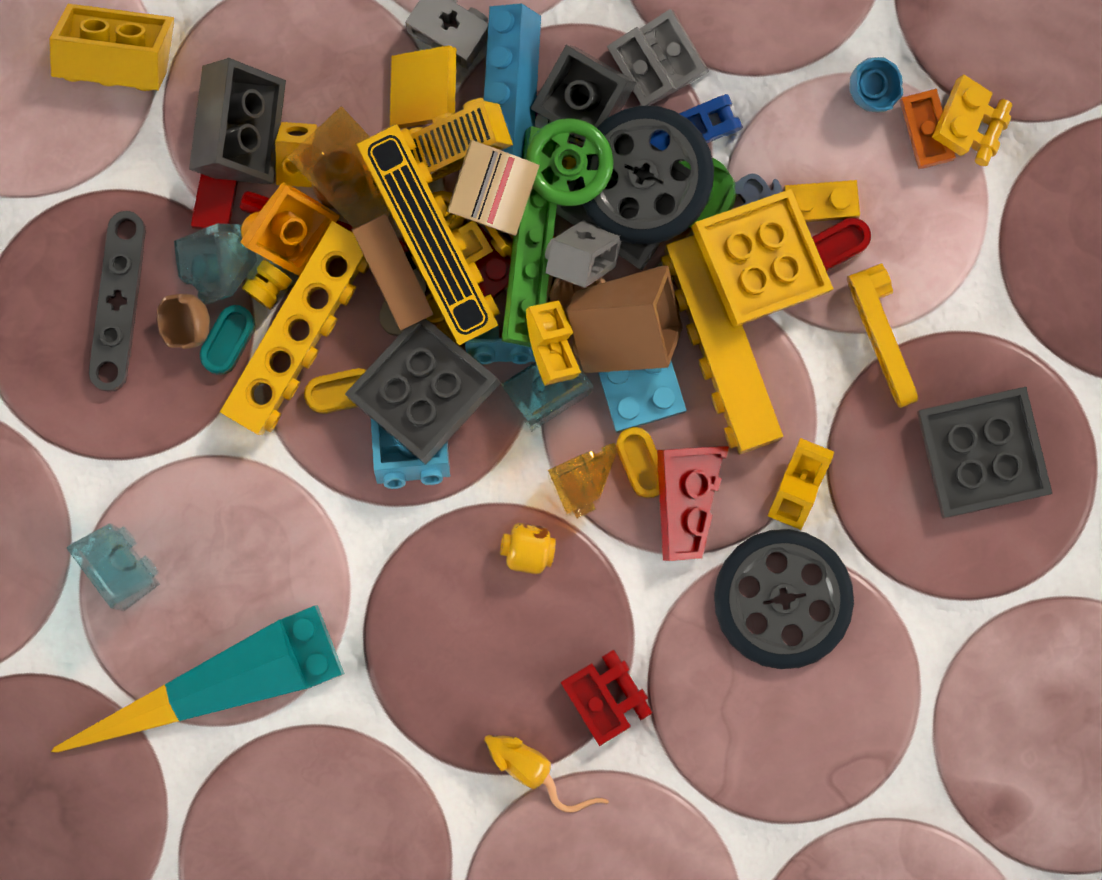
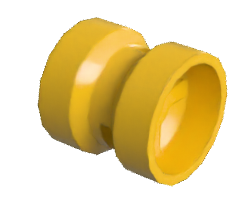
(266, 284)

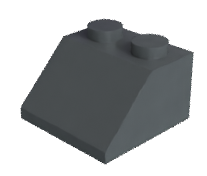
(582, 89)

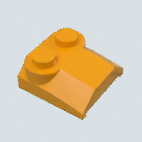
(287, 228)

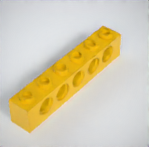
(241, 402)

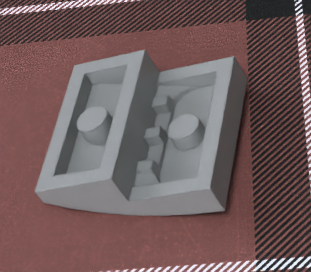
(658, 58)

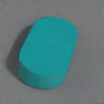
(227, 340)

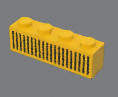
(447, 139)

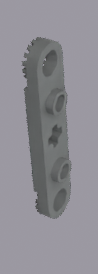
(119, 274)

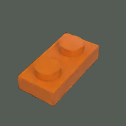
(921, 118)

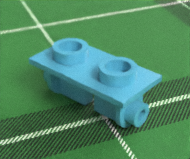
(490, 348)

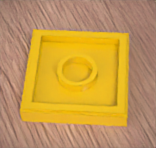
(422, 86)

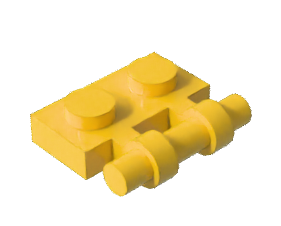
(962, 118)

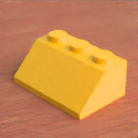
(111, 47)

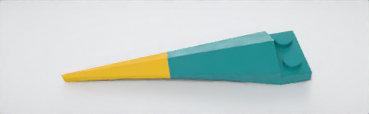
(270, 663)

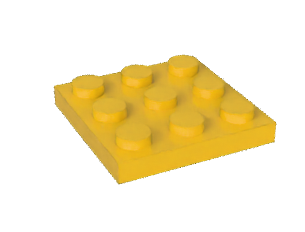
(762, 257)

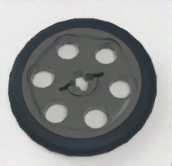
(689, 195)
(768, 647)

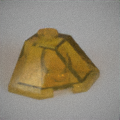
(582, 480)

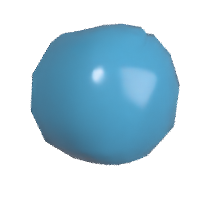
(876, 84)

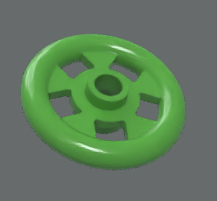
(594, 144)

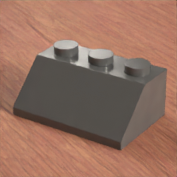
(237, 122)

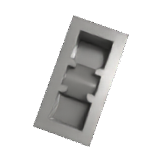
(427, 25)
(582, 254)

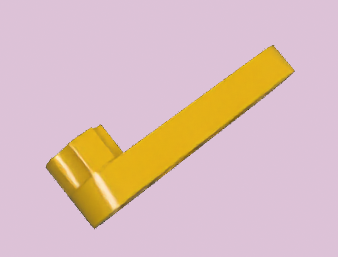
(866, 290)

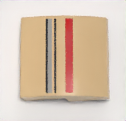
(493, 187)

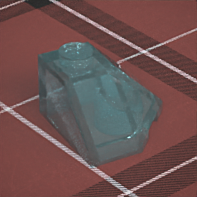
(214, 261)

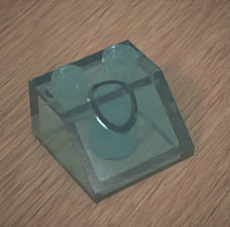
(115, 566)

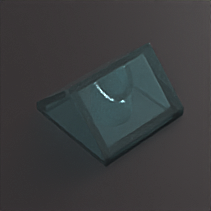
(542, 403)

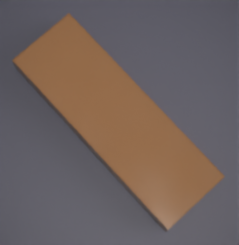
(392, 271)

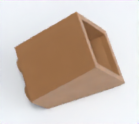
(626, 323)

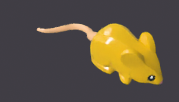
(529, 768)

